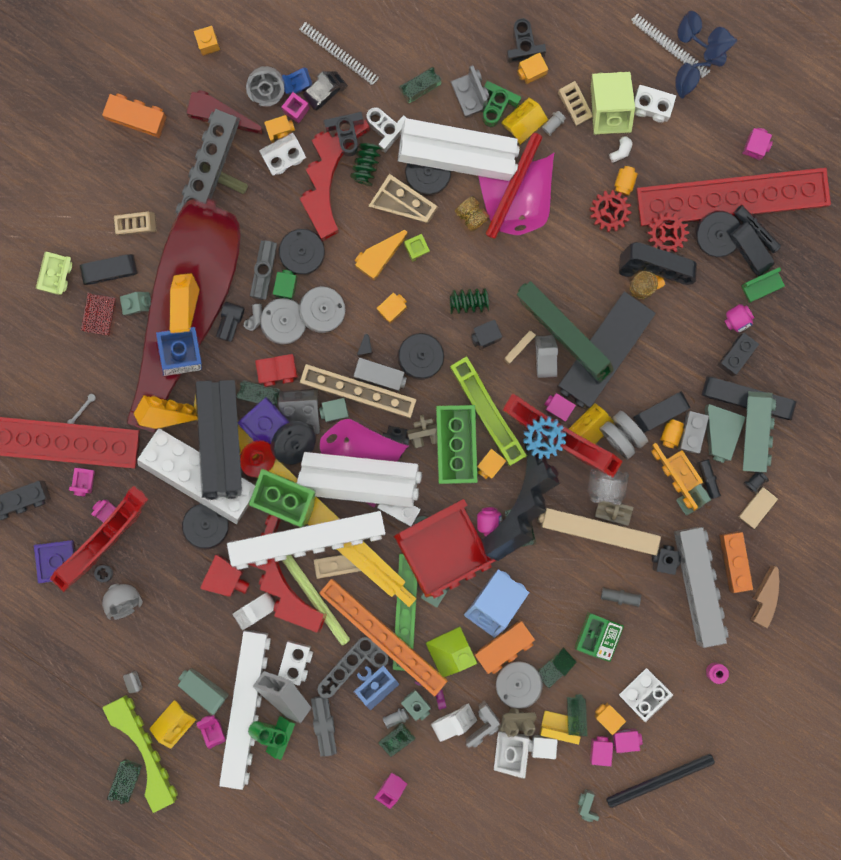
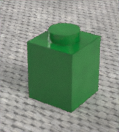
(285, 285)

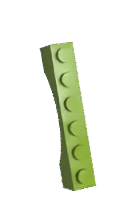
(487, 411)
(122, 716)

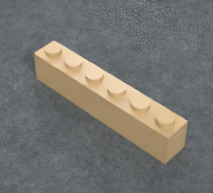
(358, 391)

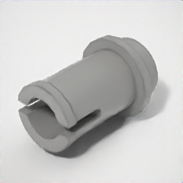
(557, 119)
(396, 718)

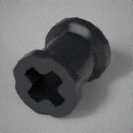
(756, 482)

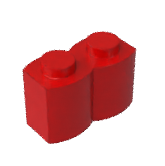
(276, 369)

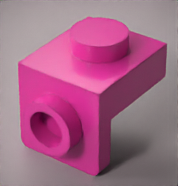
(82, 481)
(211, 731)

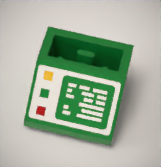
(599, 637)

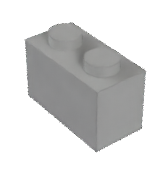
(693, 433)

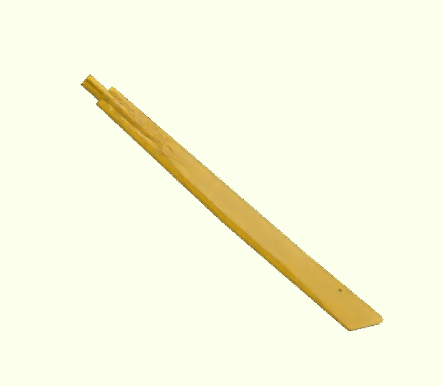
(360, 555)

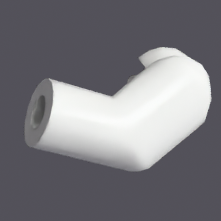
(624, 150)

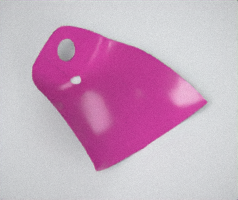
(531, 198)
(361, 444)

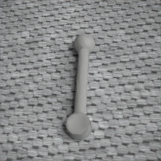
(91, 397)

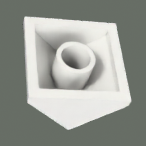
(512, 754)

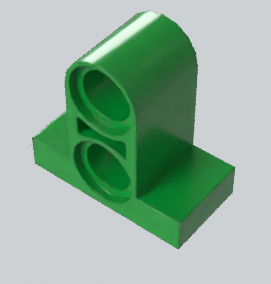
(498, 108)
(273, 736)

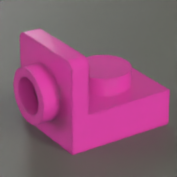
(103, 510)

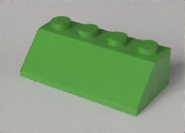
(456, 444)

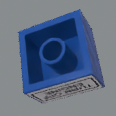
(178, 352)

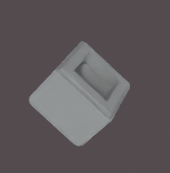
(132, 682)

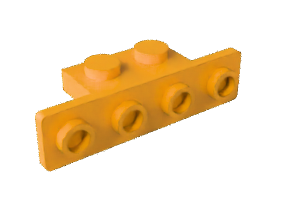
(682, 473)

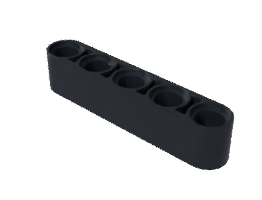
(738, 396)

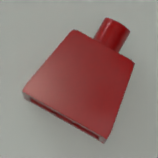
(224, 578)

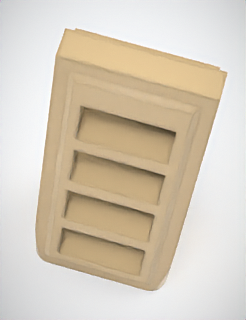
(577, 93)
(147, 223)

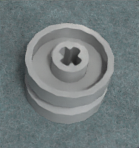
(623, 434)

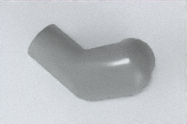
(254, 321)

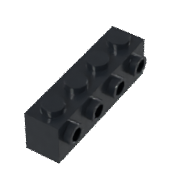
(22, 498)

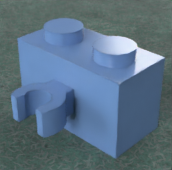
(375, 686)

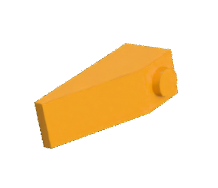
(377, 256)
(183, 301)

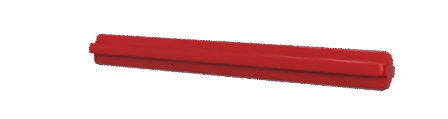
(514, 185)

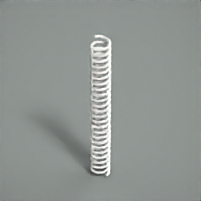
(680, 55)
(350, 67)

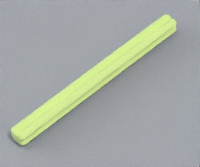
(315, 599)

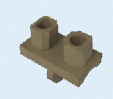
(416, 435)
(615, 513)
(516, 721)

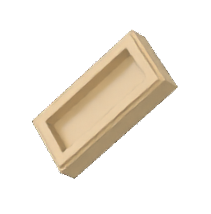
(519, 347)
(758, 507)

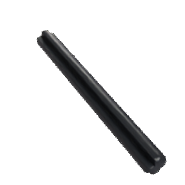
(659, 781)

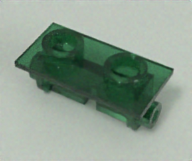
(577, 716)

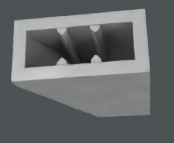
(379, 375)
(283, 696)

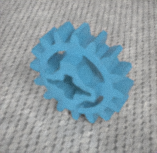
(551, 433)

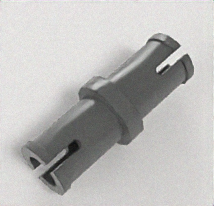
(621, 597)

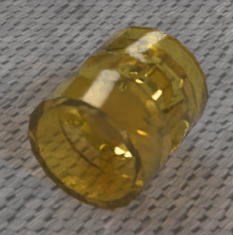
(472, 214)
(643, 285)

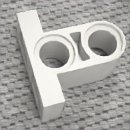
(380, 126)
(254, 611)
(454, 723)

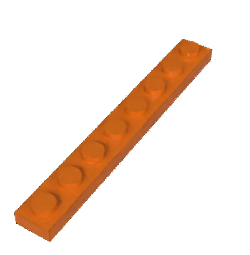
(383, 637)

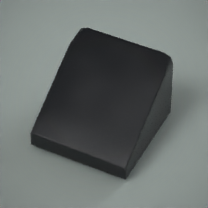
(365, 347)

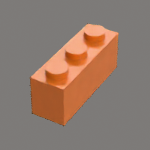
(134, 115)
(736, 562)
(504, 647)

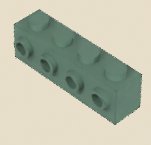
(758, 431)

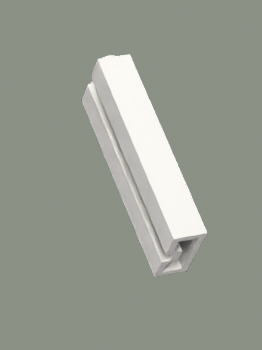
(458, 150)
(360, 479)

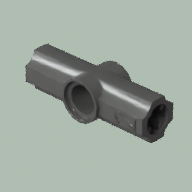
(265, 258)
(324, 726)

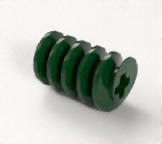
(364, 163)
(469, 300)

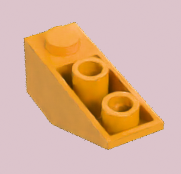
(162, 413)

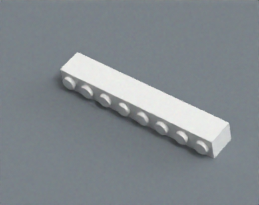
(306, 539)
(243, 710)

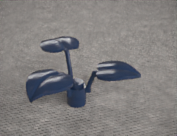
(718, 44)

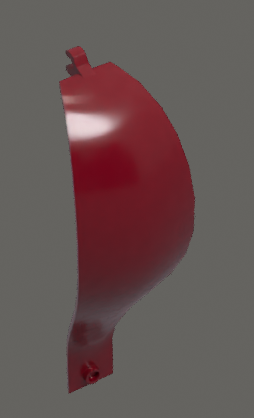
(200, 244)

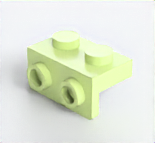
(53, 273)

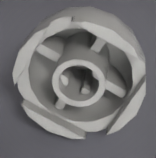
(265, 86)
(120, 600)

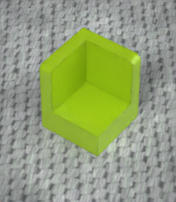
(416, 247)

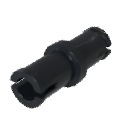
(709, 479)

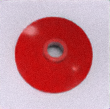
(263, 460)

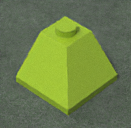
(451, 652)

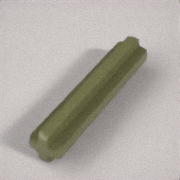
(229, 181)

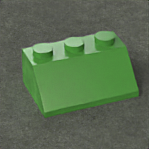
(283, 498)

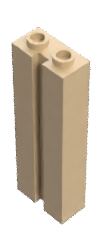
(599, 531)

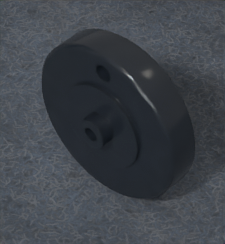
(427, 180)
(714, 231)
(302, 251)
(420, 356)
(292, 441)
(204, 527)

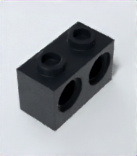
(486, 335)
(738, 354)

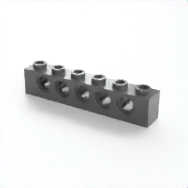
(216, 161)

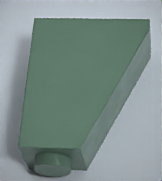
(722, 432)
(202, 690)

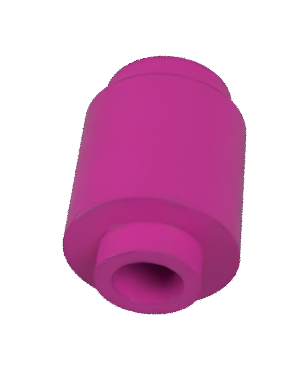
(711, 673)

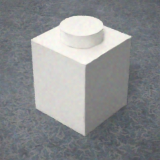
(543, 747)

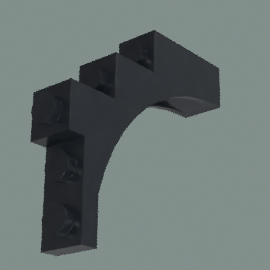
(515, 528)

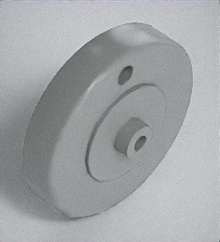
(322, 309)
(282, 321)
(519, 684)

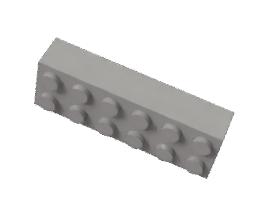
(700, 587)

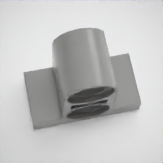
(546, 356)

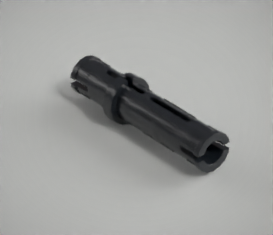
(765, 237)

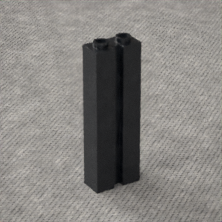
(615, 340)
(218, 439)

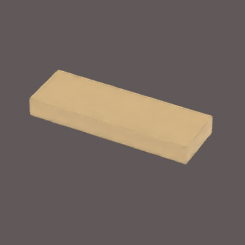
(333, 566)

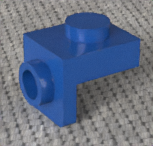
(297, 81)

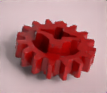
(608, 203)
(674, 239)

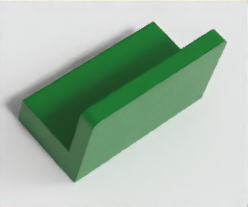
(763, 285)

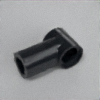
(231, 316)

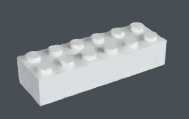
(180, 468)

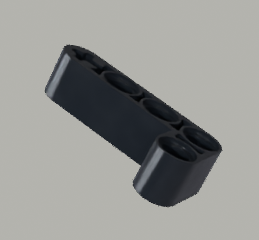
(659, 262)

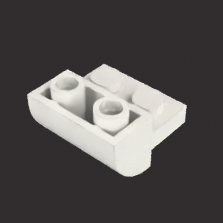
(646, 695)

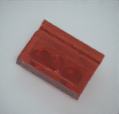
(98, 314)

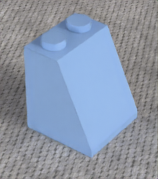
(496, 603)

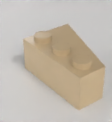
(403, 201)

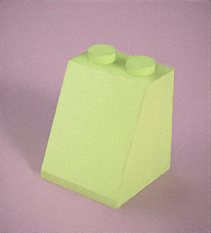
(612, 103)

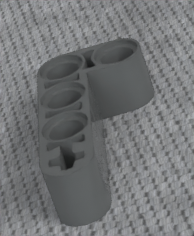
(350, 668)

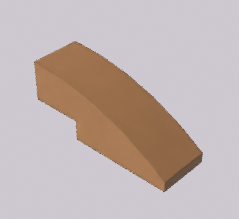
(767, 597)

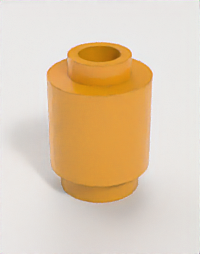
(625, 180)
(672, 433)

